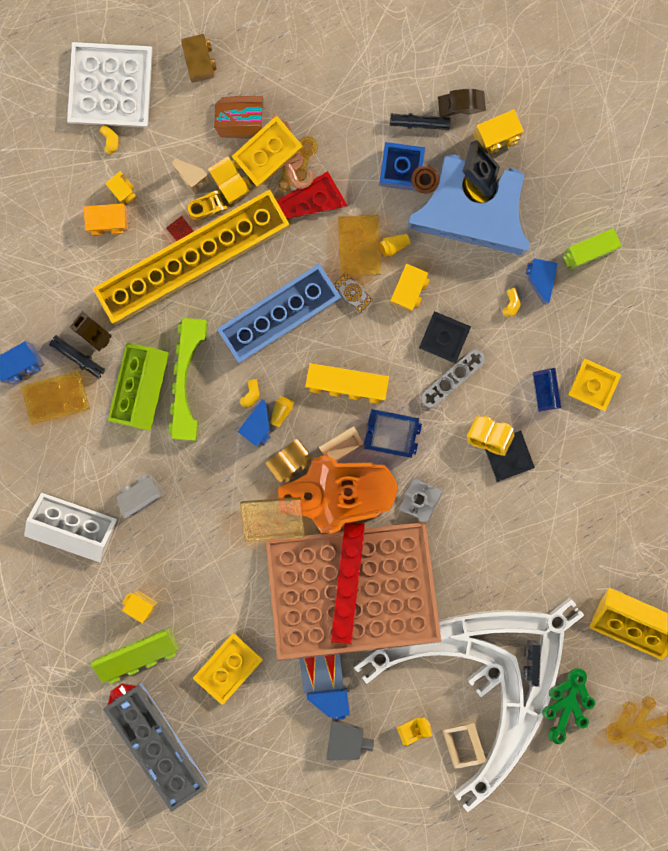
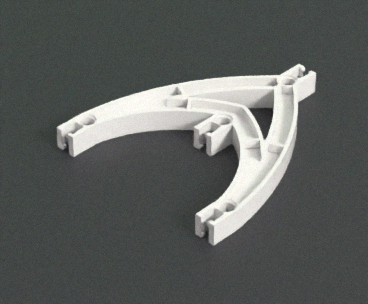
(518, 717)

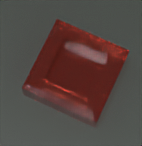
(179, 228)

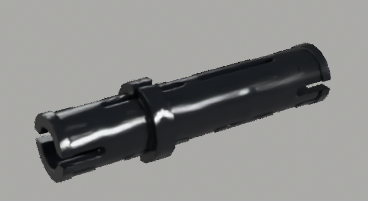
(415, 121)
(84, 362)

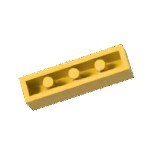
(347, 382)

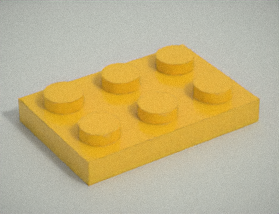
(267, 151)
(227, 668)

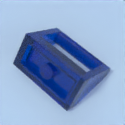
(546, 389)

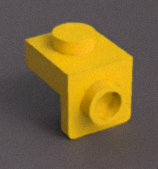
(414, 730)

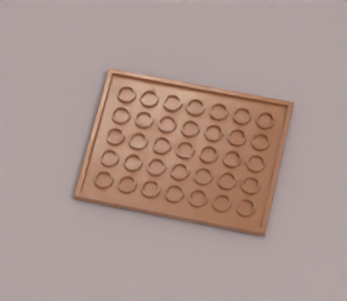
(393, 596)

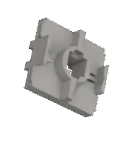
(432, 497)

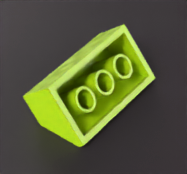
(138, 386)
(135, 655)

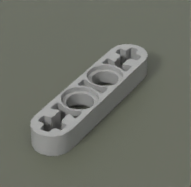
(451, 377)

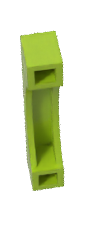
(192, 334)

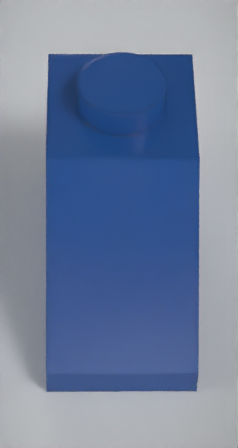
(542, 278)
(331, 702)

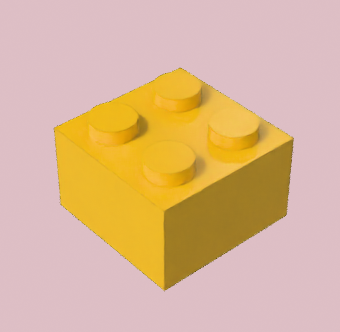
(499, 132)

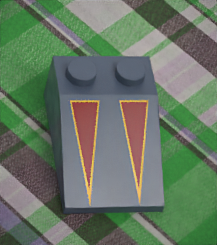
(321, 673)

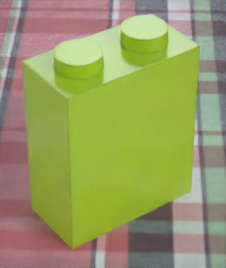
(591, 249)

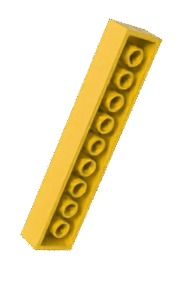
(191, 257)

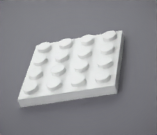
(110, 85)

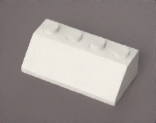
(70, 527)

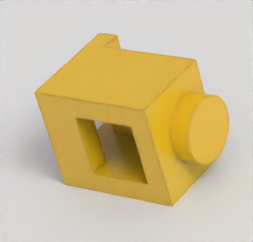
(121, 188)

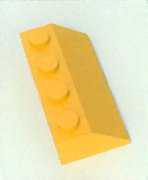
(632, 623)

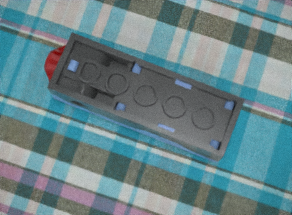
(154, 744)

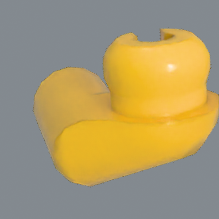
(112, 139)
(514, 304)
(252, 396)

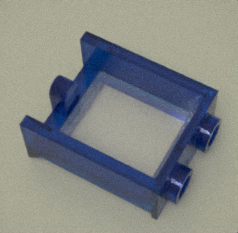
(392, 433)

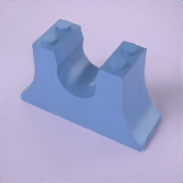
(481, 224)

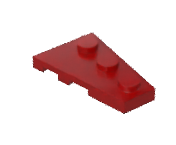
(316, 198)

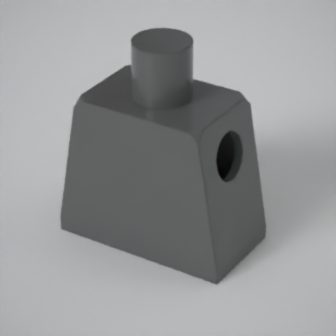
(347, 741)

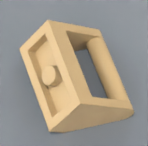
(191, 175)
(342, 444)
(470, 726)

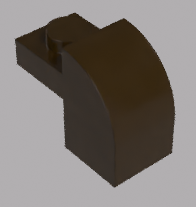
(462, 101)
(91, 331)

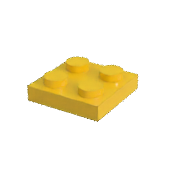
(594, 385)

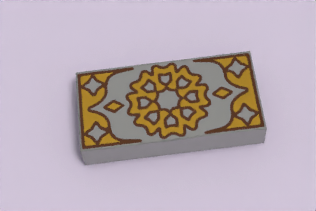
(353, 293)

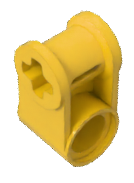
(208, 205)

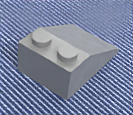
(139, 496)

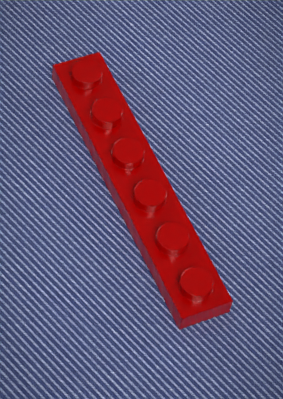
(348, 583)

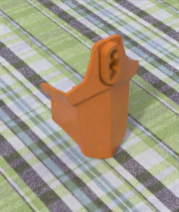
(342, 492)

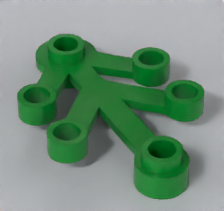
(568, 703)

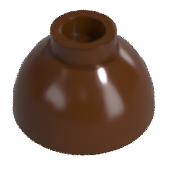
(425, 179)

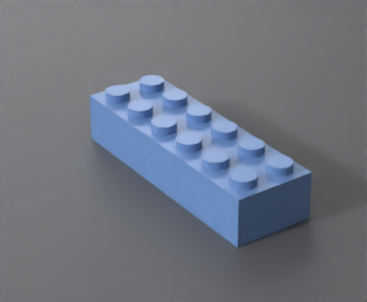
(279, 314)

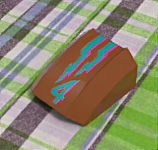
(238, 116)

